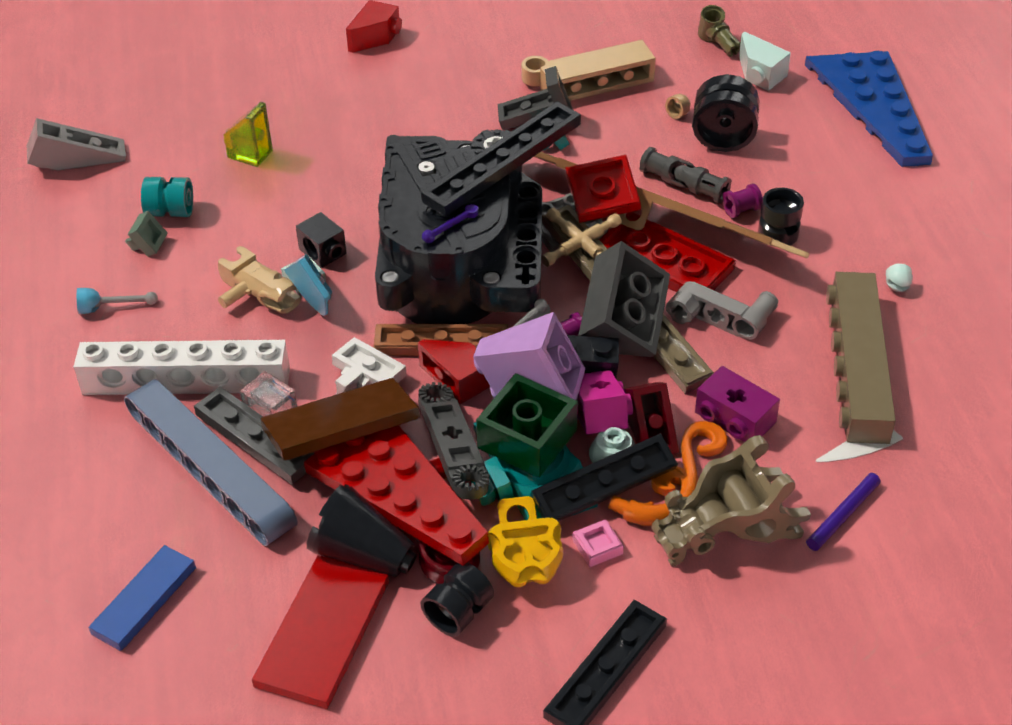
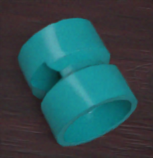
(171, 197)

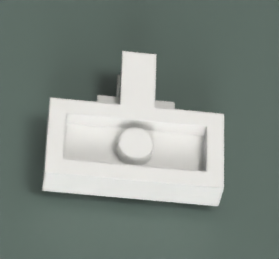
(364, 366)

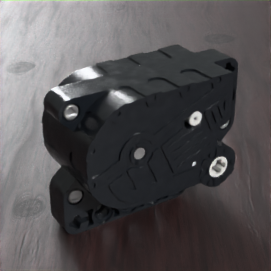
(470, 267)

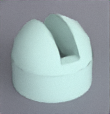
(899, 277)

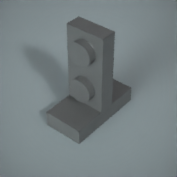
(520, 110)

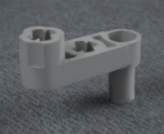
(735, 317)

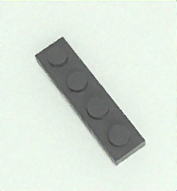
(245, 429)

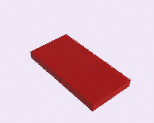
(674, 253)
(321, 632)

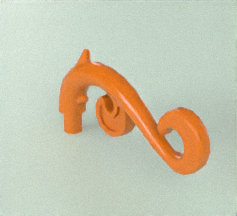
(686, 477)

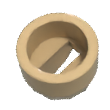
(679, 109)

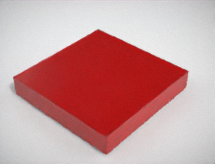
(603, 188)

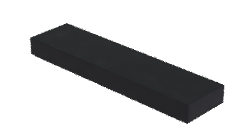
(604, 479)
(605, 666)

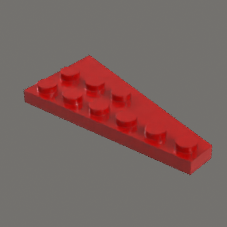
(404, 489)

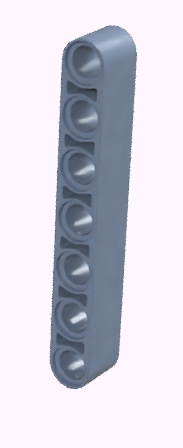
(211, 462)

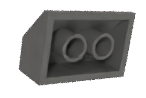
(626, 300)

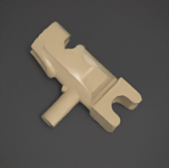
(254, 278)

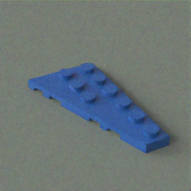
(873, 92)

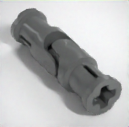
(684, 174)

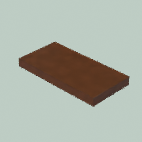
(339, 418)

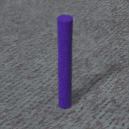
(843, 511)

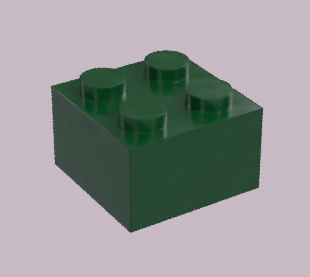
(527, 425)

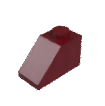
(652, 413)

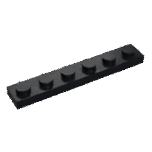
(500, 159)

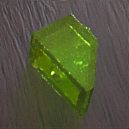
(250, 137)

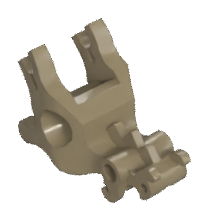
(734, 498)

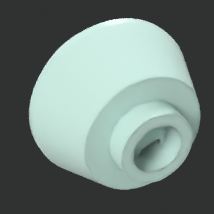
(609, 443)

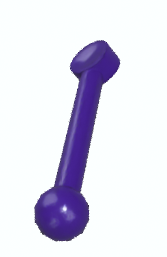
(471, 211)

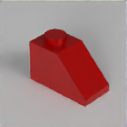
(373, 26)
(452, 365)

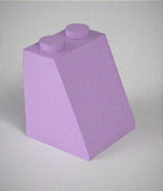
(535, 351)

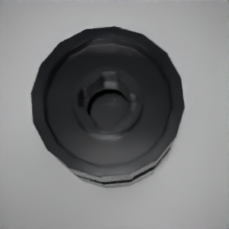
(781, 215)
(457, 599)

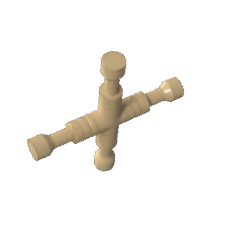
(578, 238)

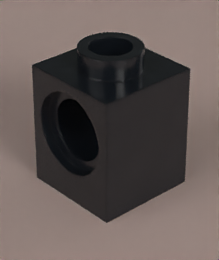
(321, 239)

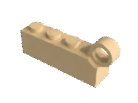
(595, 70)

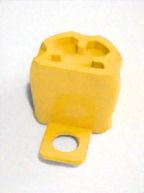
(525, 548)

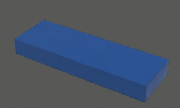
(142, 598)

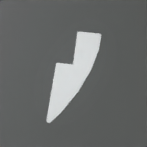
(851, 450)

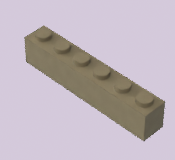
(860, 359)

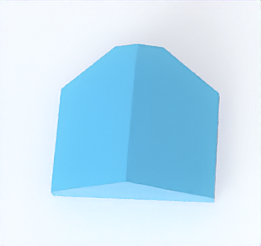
(310, 283)

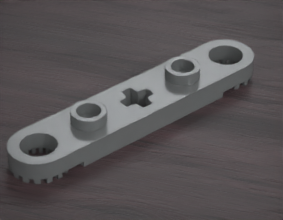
(458, 455)

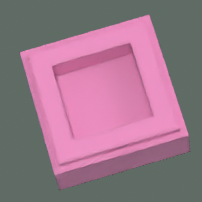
(597, 543)

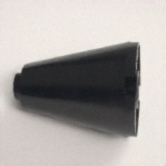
(360, 535)

